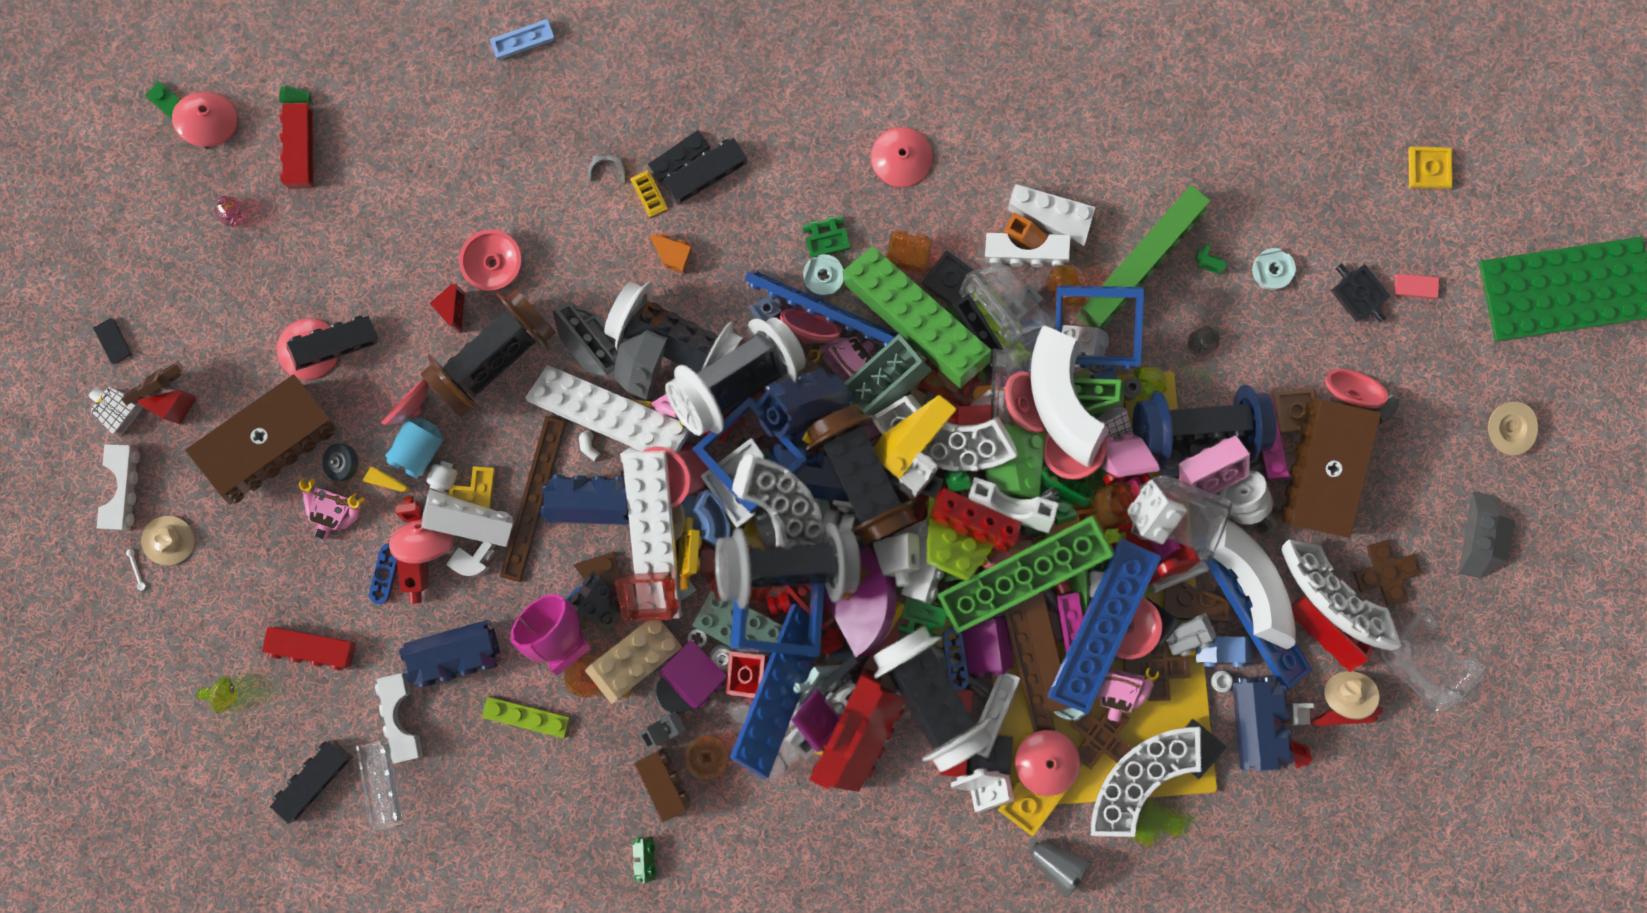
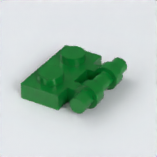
(827, 242)
(922, 613)

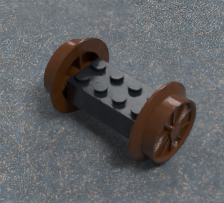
(488, 354)
(861, 474)

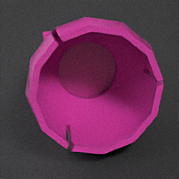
(556, 633)

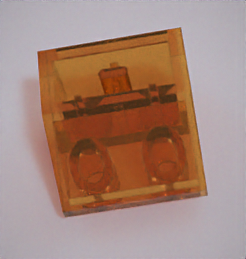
(909, 251)
(1065, 276)

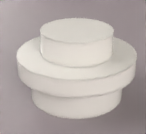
(1221, 681)

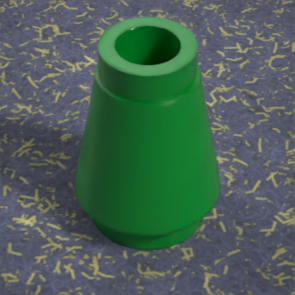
(293, 95)

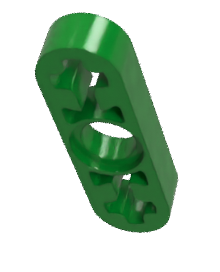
(1075, 492)

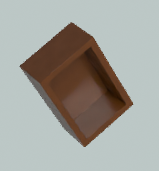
(663, 785)

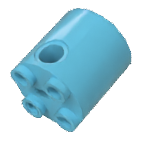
(415, 446)

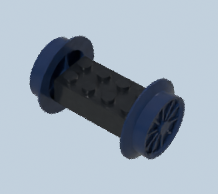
(1249, 418)

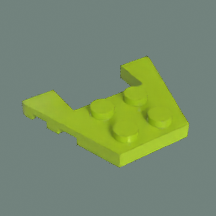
(951, 550)

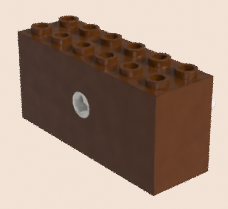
(261, 440)
(1325, 496)

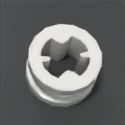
(703, 635)

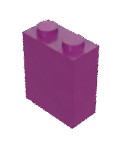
(987, 647)
(693, 675)

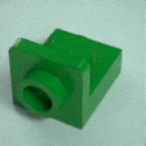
(1209, 263)

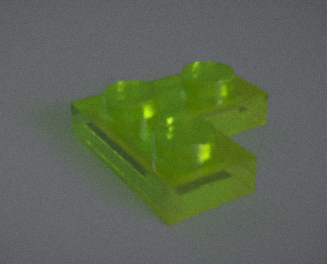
(1154, 817)

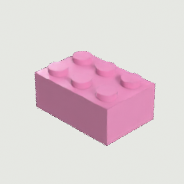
(1216, 466)

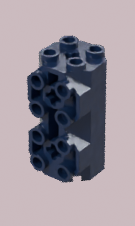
(795, 407)
(816, 475)
(585, 500)
(450, 653)
(1259, 723)

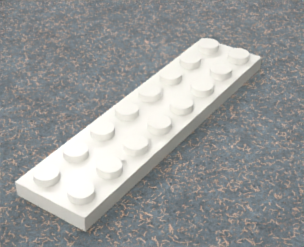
(605, 411)
(650, 523)

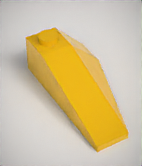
(912, 435)

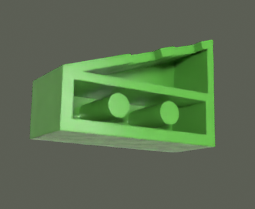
(1100, 394)

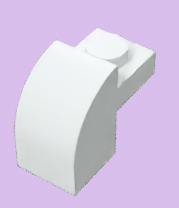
(917, 476)
(470, 565)

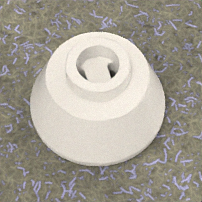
(716, 656)

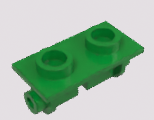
(645, 869)

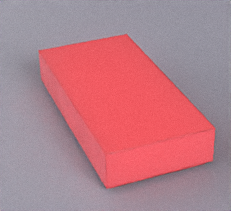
(1416, 286)

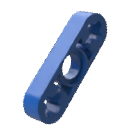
(376, 577)
(952, 675)

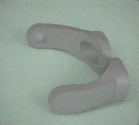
(599, 159)

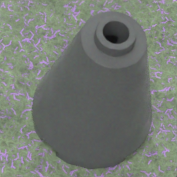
(1060, 866)

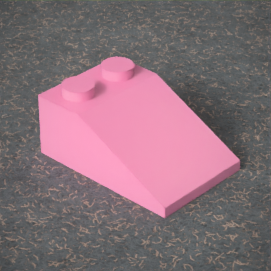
(1128, 456)

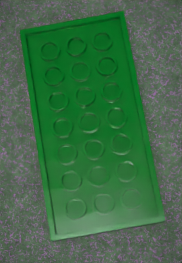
(1566, 288)

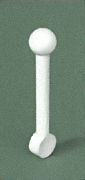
(141, 585)

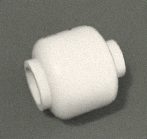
(441, 476)

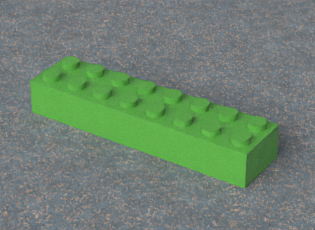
(1147, 254)
(917, 317)
(1026, 573)

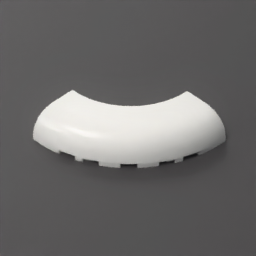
(1058, 400)
(956, 445)
(784, 497)
(1261, 581)
(1336, 599)
(1139, 775)

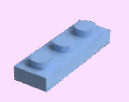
(522, 39)

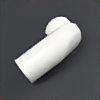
(586, 445)

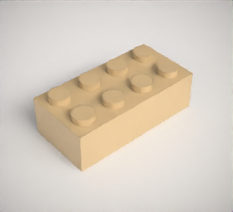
(633, 659)

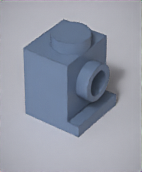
(758, 312)

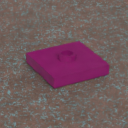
(816, 720)

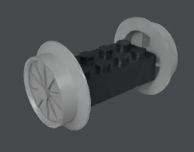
(828, 563)

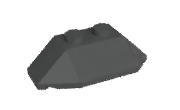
(585, 338)
(639, 364)
(1486, 536)

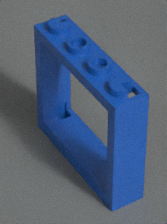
(1106, 362)
(700, 448)
(814, 632)

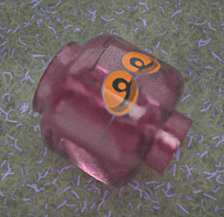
(230, 211)

